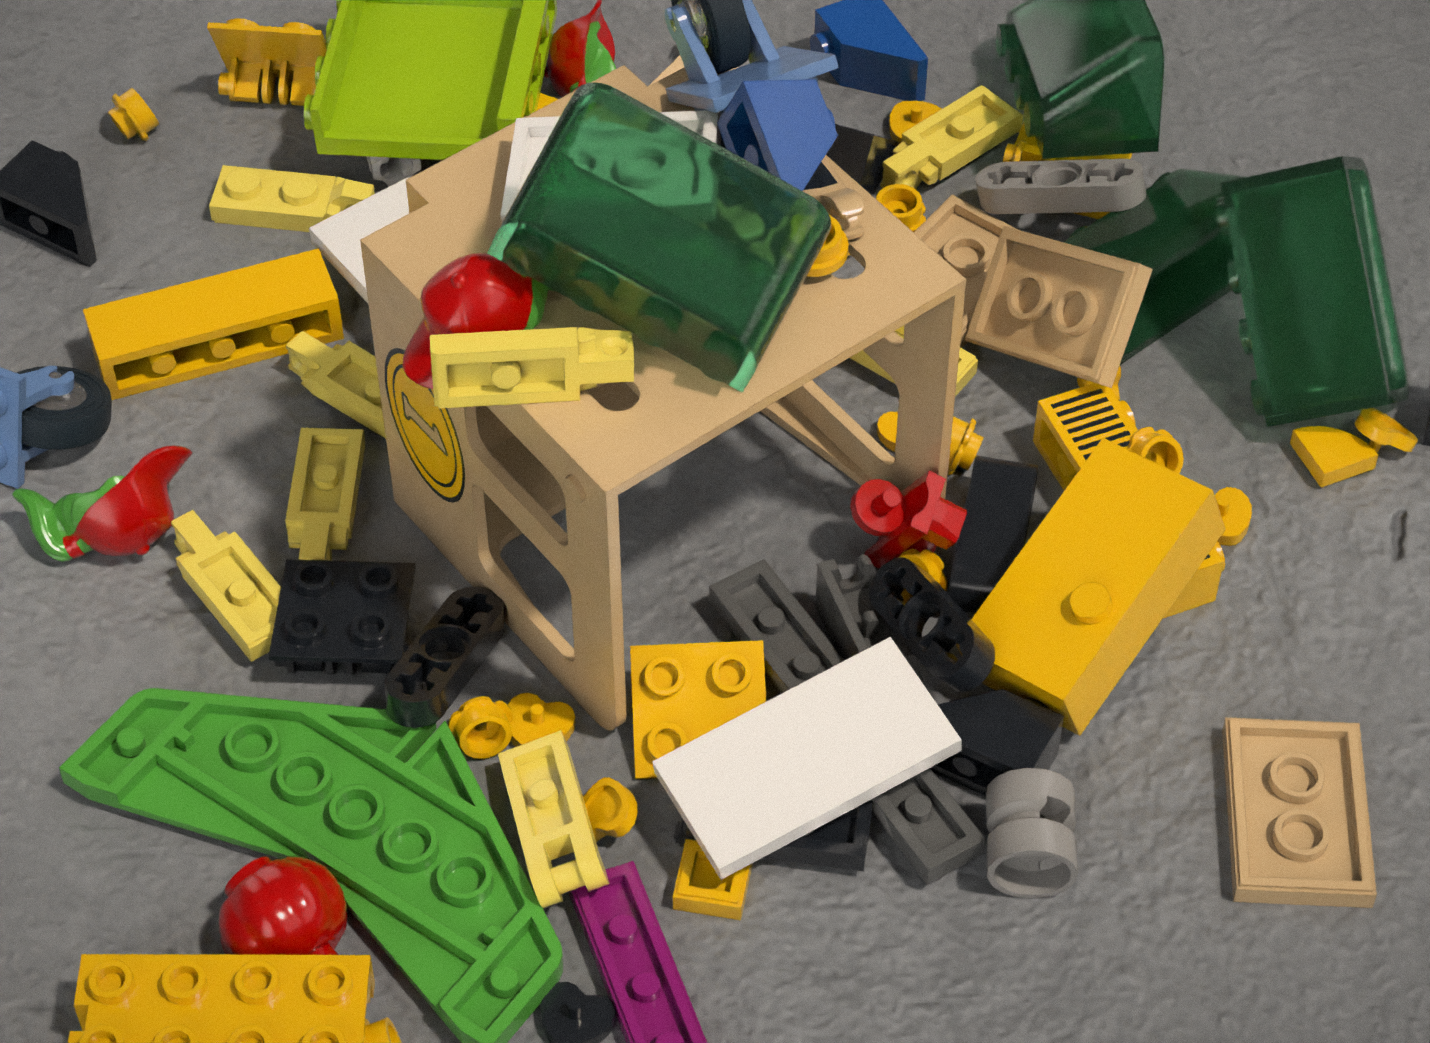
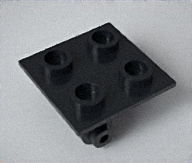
(342, 615)

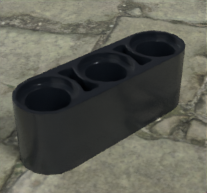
(993, 529)

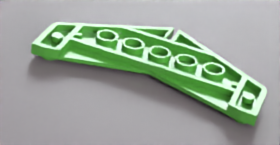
(335, 787)

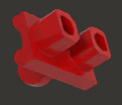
(907, 518)

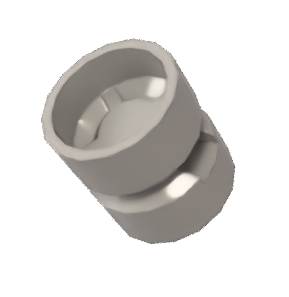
(1031, 833)

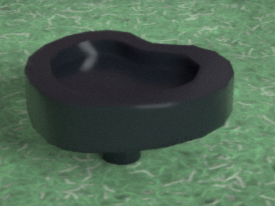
(576, 1017)

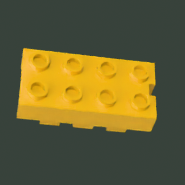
(222, 998)

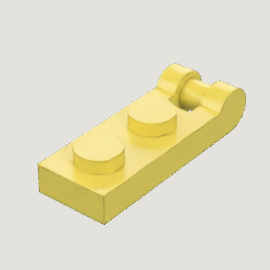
(551, 818)

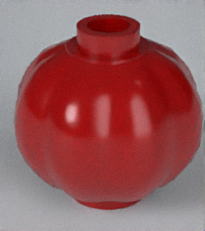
(282, 909)

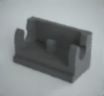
(849, 614)

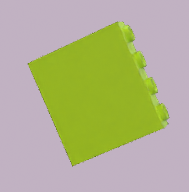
(426, 74)

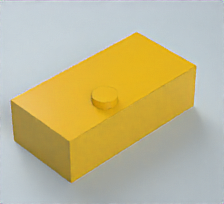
(1096, 581)

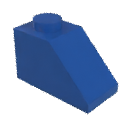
(871, 49)
(779, 127)

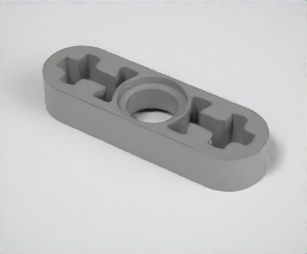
(1061, 186)

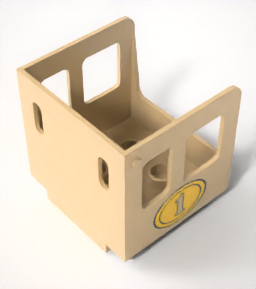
(506, 469)

